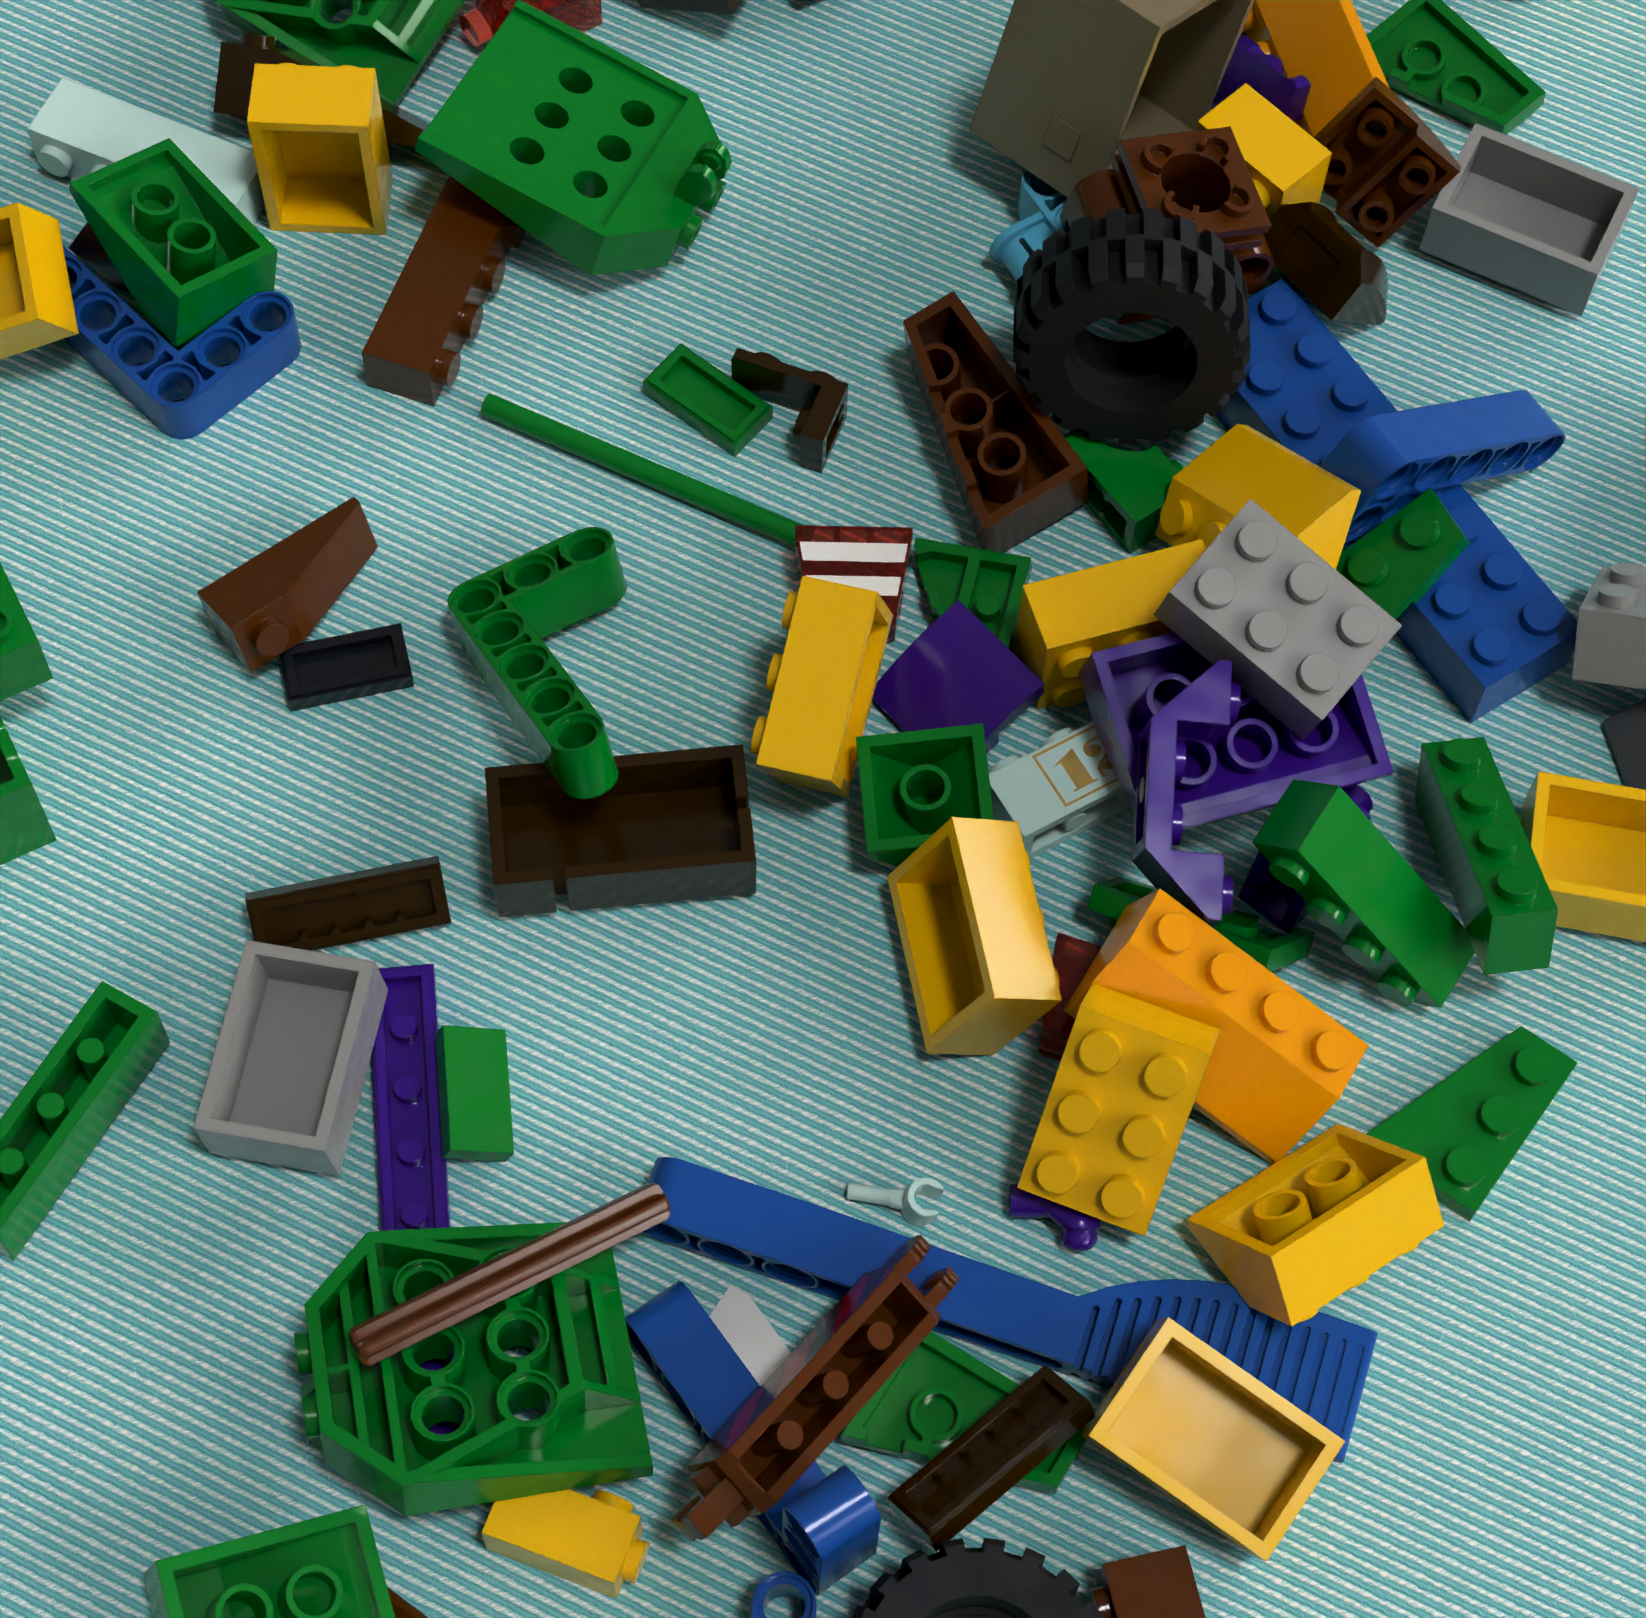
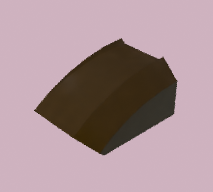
(1328, 263)

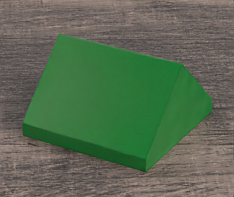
(918, 783)

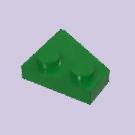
(979, 578)

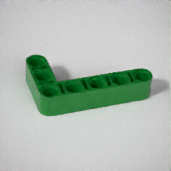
(501, 634)

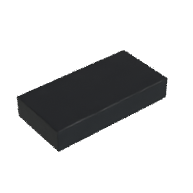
(346, 667)

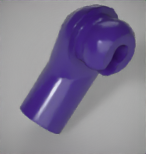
(1077, 1228)

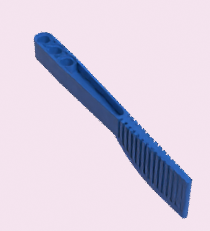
(1312, 1365)

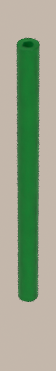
(640, 469)

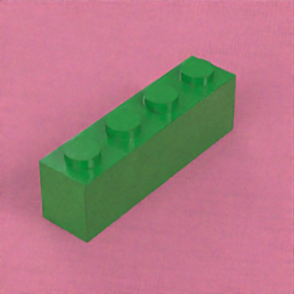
(1485, 856)
(1364, 893)
(71, 1106)

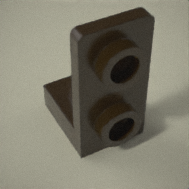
(813, 394)

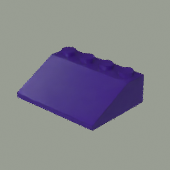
(1253, 756)

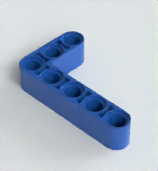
(193, 370)
(1440, 449)
(821, 1521)

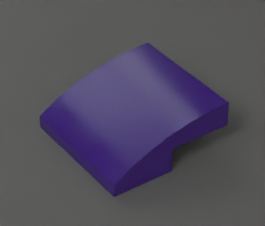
(957, 678)

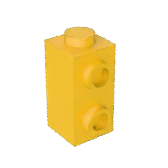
(571, 1537)

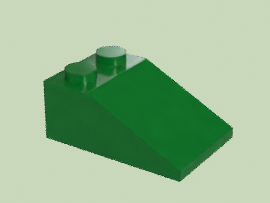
(175, 239)
(292, 1571)

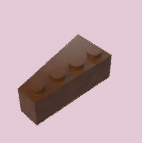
(1000, 448)

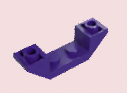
(1196, 713)

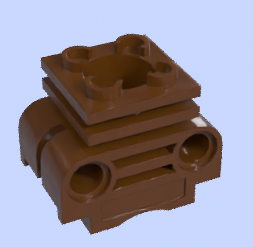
(1189, 176)

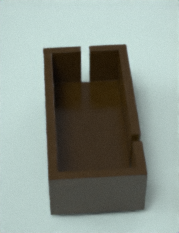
(661, 834)

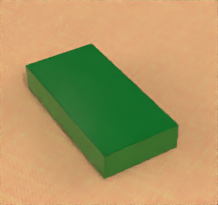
(707, 400)
(474, 1093)

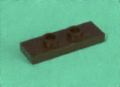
(350, 906)
(991, 1457)

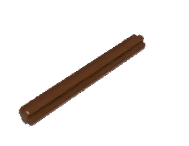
(508, 1274)

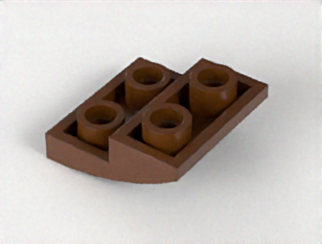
(1382, 162)

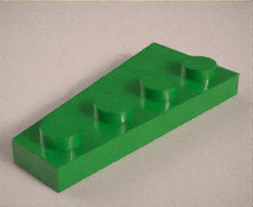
(1404, 554)

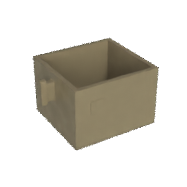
(1102, 72)

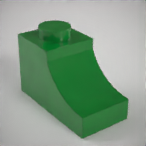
(1125, 487)

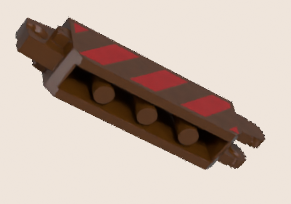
(813, 1393)

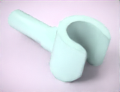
(901, 1199)

